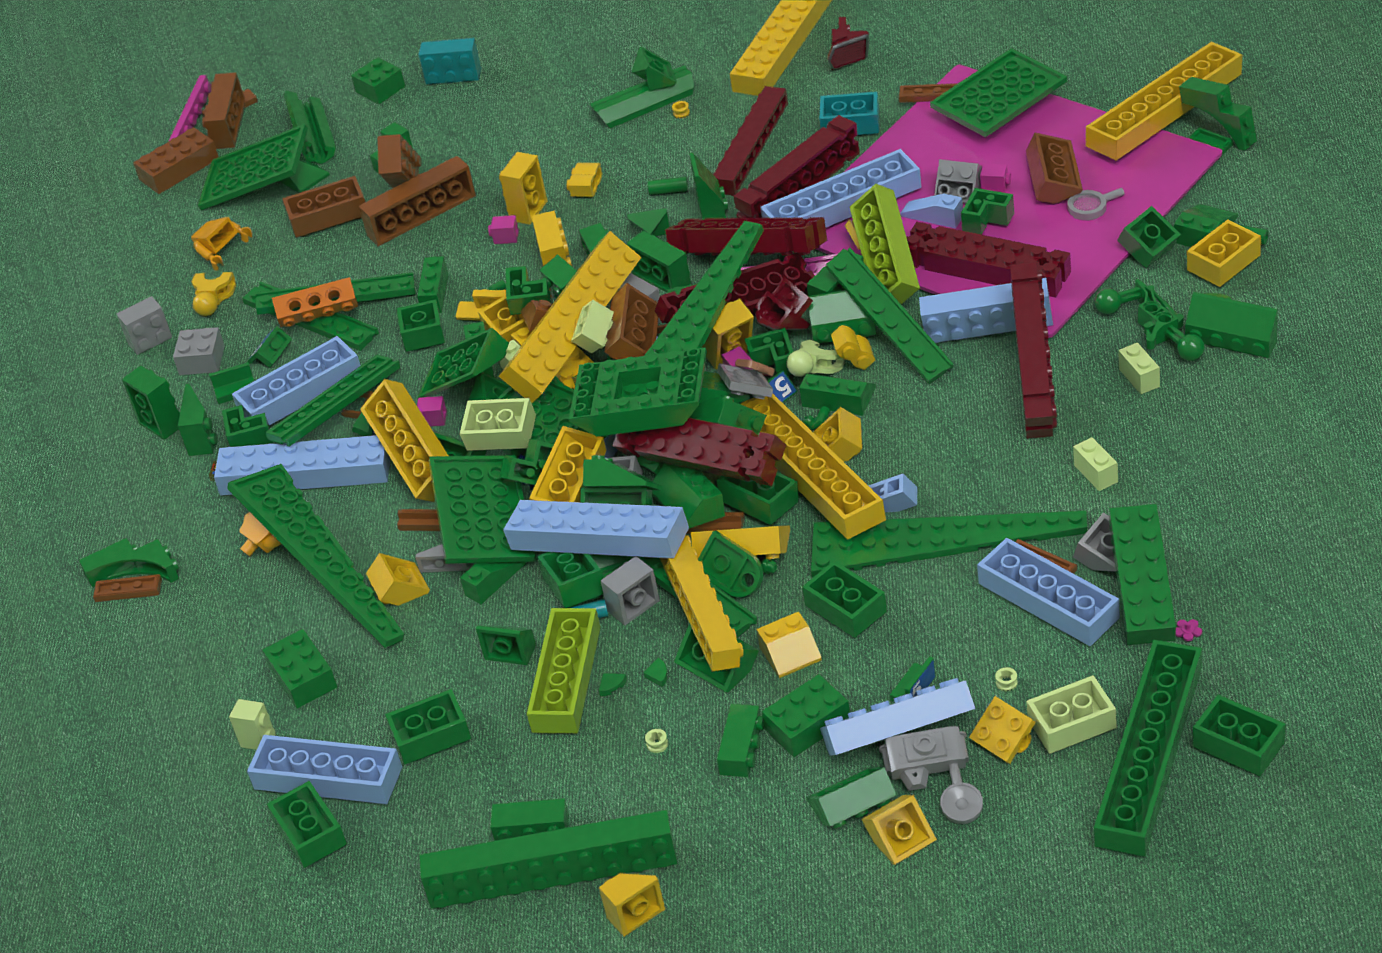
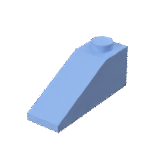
(936, 209)
(897, 493)

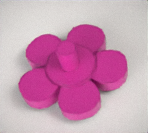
(1188, 630)

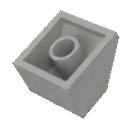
(1096, 546)

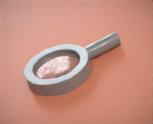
(1091, 204)

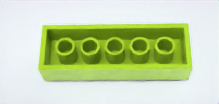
(885, 241)
(564, 670)

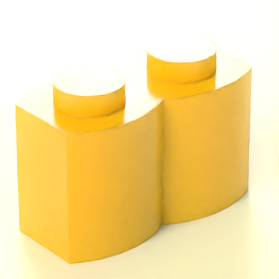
(584, 179)
(853, 347)

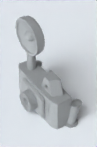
(933, 751)

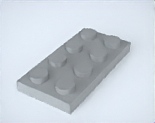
(745, 380)

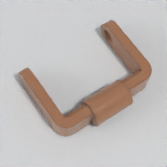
(765, 370)

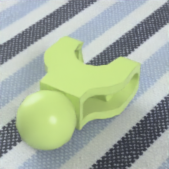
(813, 360)

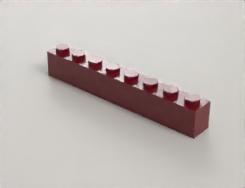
(750, 139)

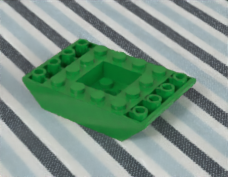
(638, 392)

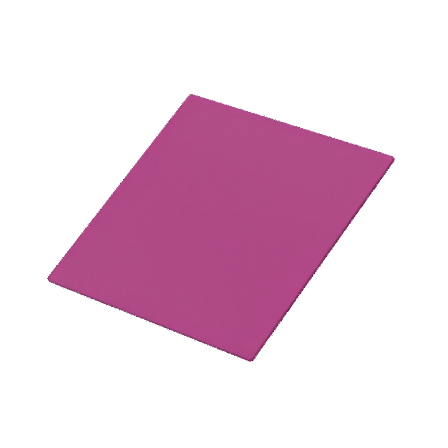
(1150, 174)

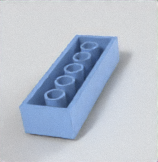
(973, 312)
(297, 381)
(1048, 591)
(895, 718)
(331, 767)

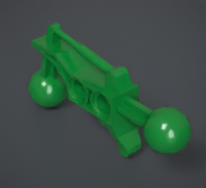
(1158, 319)

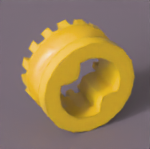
(680, 109)

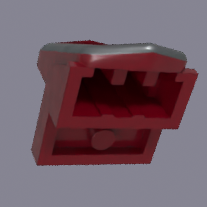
(847, 45)
(783, 308)

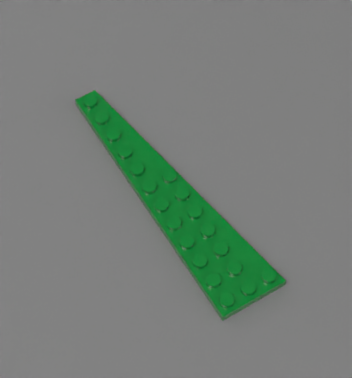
(703, 306)
(290, 519)
(936, 537)

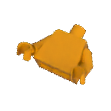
(215, 236)
(256, 536)

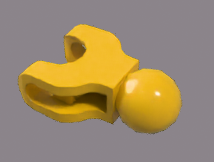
(211, 292)

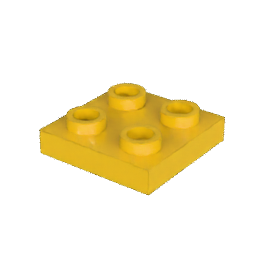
(1003, 730)

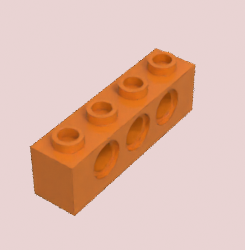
(305, 298)

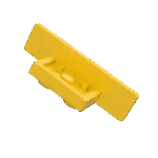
(482, 298)

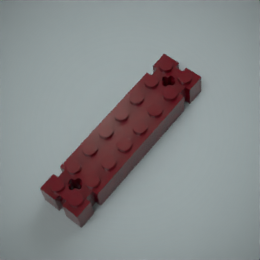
(802, 167)
(779, 235)
(983, 256)
(748, 287)
(1033, 350)
(708, 449)

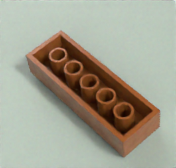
(417, 200)

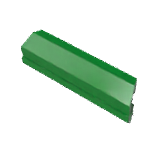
(639, 100)
(319, 141)

